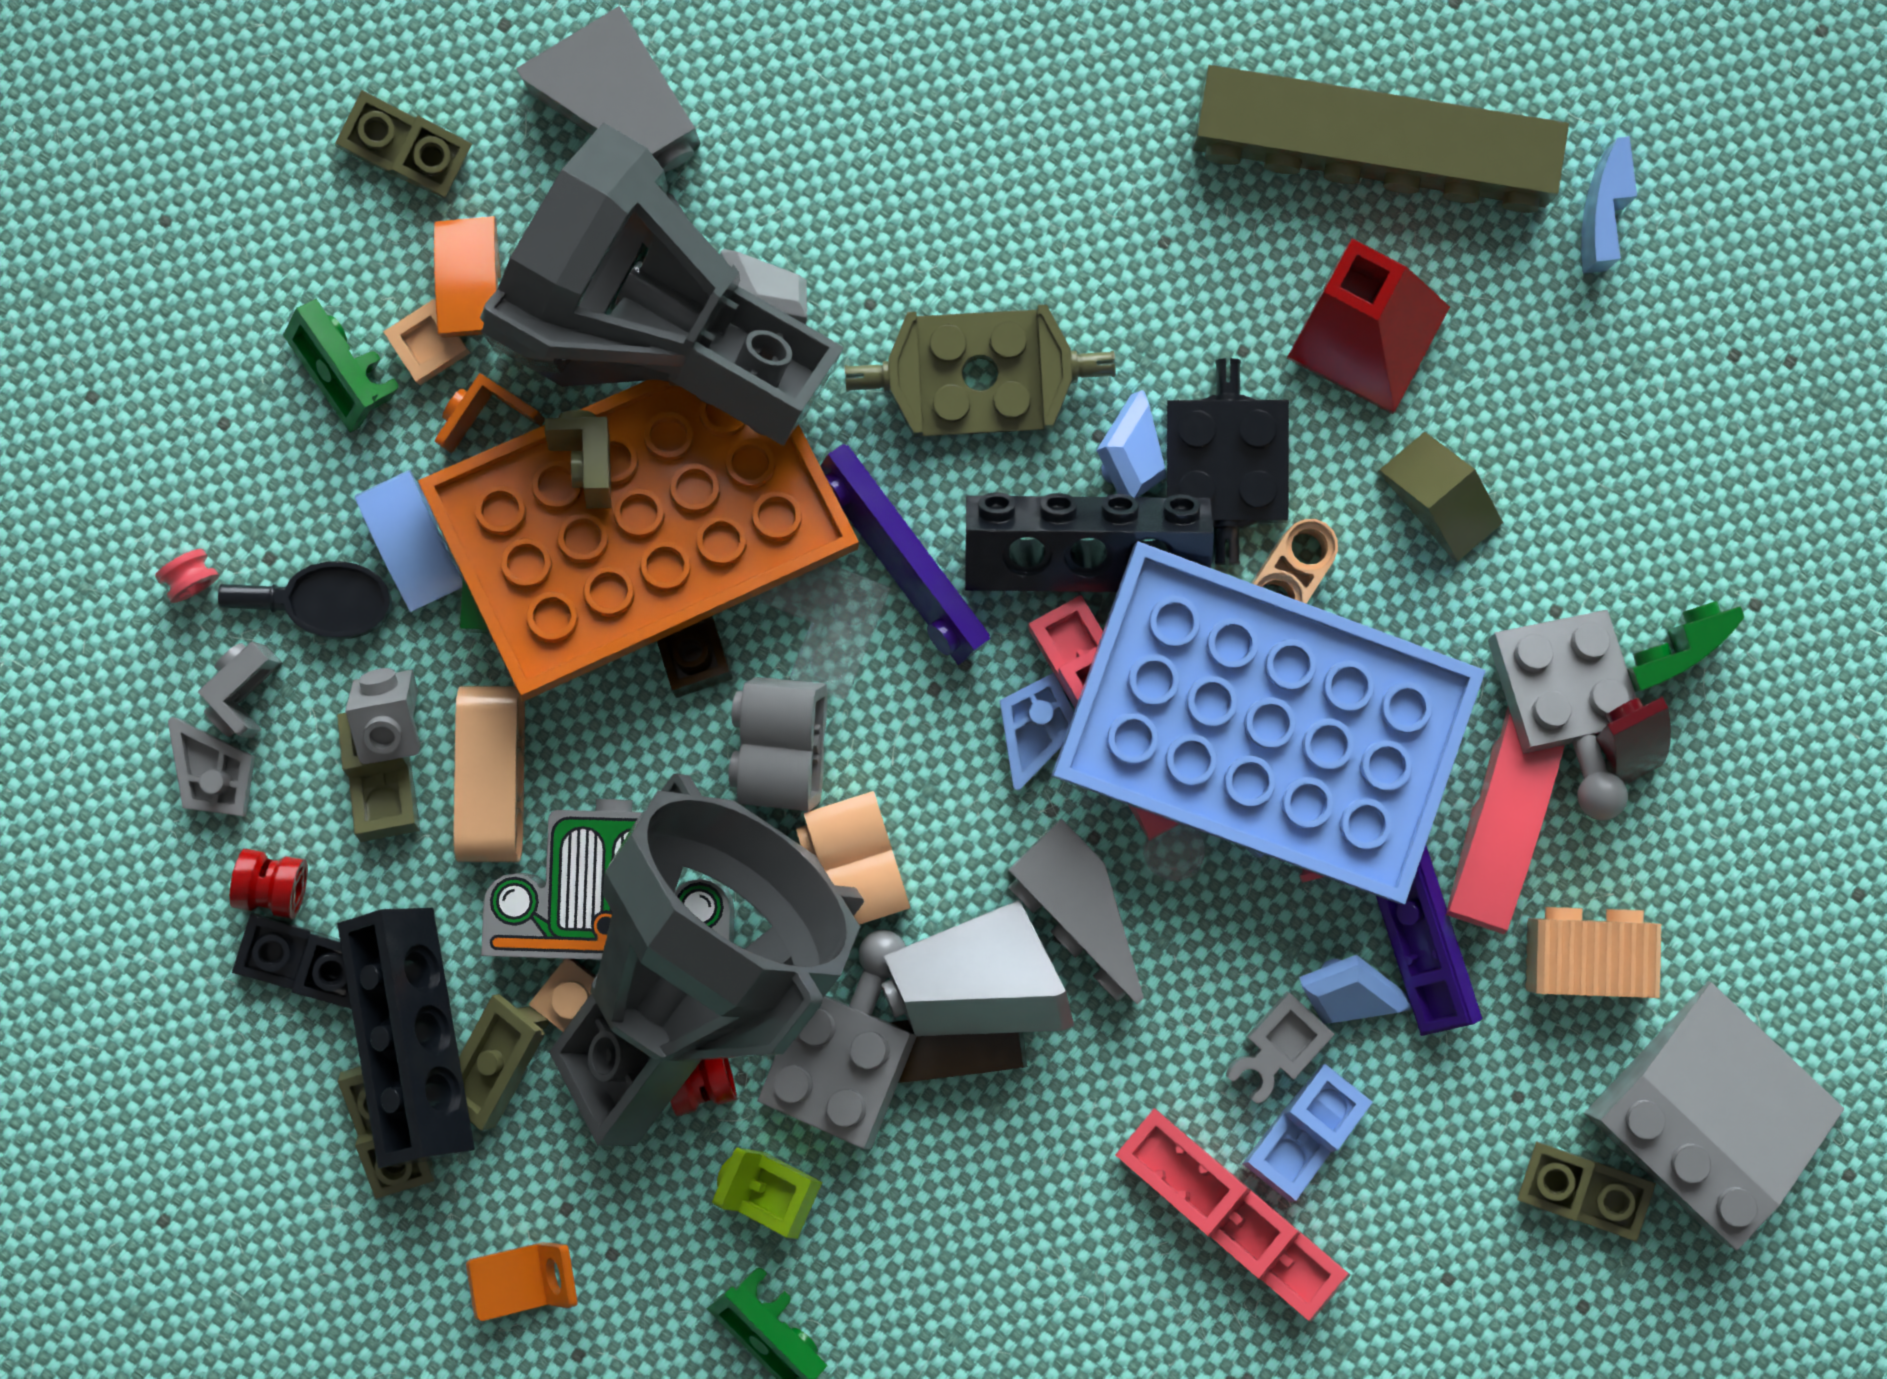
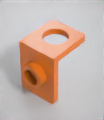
(467, 405)
(521, 1280)

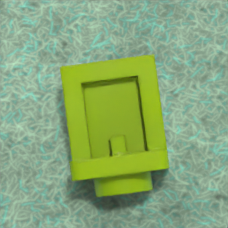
(766, 1191)

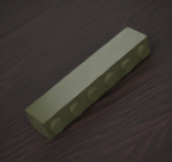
(1380, 138)

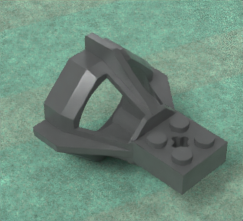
(676, 312)
(677, 987)

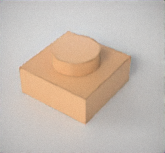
(422, 347)
(564, 993)

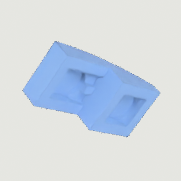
(1610, 190)
(409, 540)
(1307, 1132)

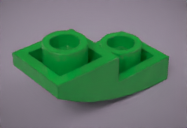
(1703, 632)

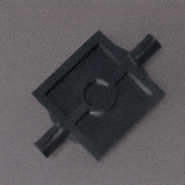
(1233, 455)

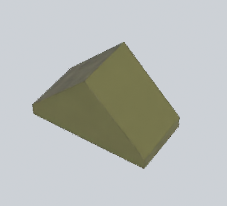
(1443, 494)

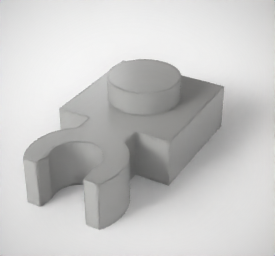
(1286, 1040)

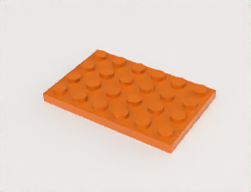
(692, 529)

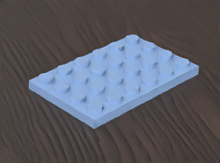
(1269, 723)

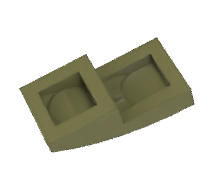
(380, 792)

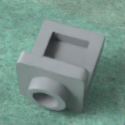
(238, 675)
(382, 715)

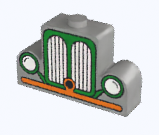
(568, 911)

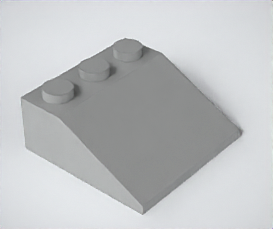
(1717, 1116)

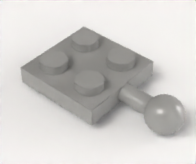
(1560, 688)
(845, 1058)

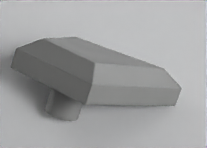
(771, 284)
(210, 771)

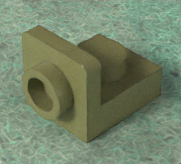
(590, 452)

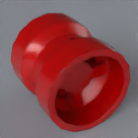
(268, 883)
(709, 1081)

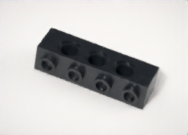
(1057, 555)
(405, 1036)

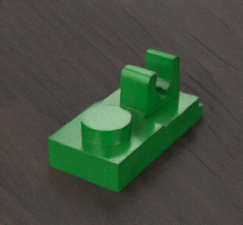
(326, 356)
(780, 1349)

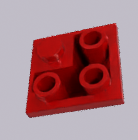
(1370, 327)

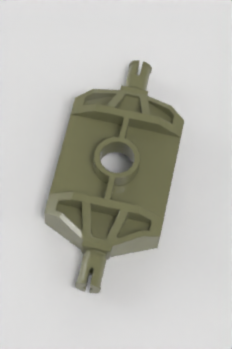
(1022, 345)

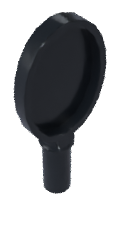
(321, 599)

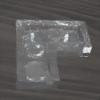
(842, 621)

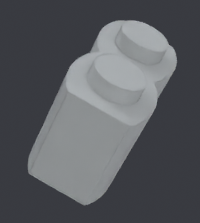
(780, 743)

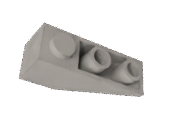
(1078, 894)

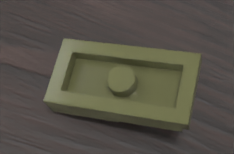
(498, 1057)

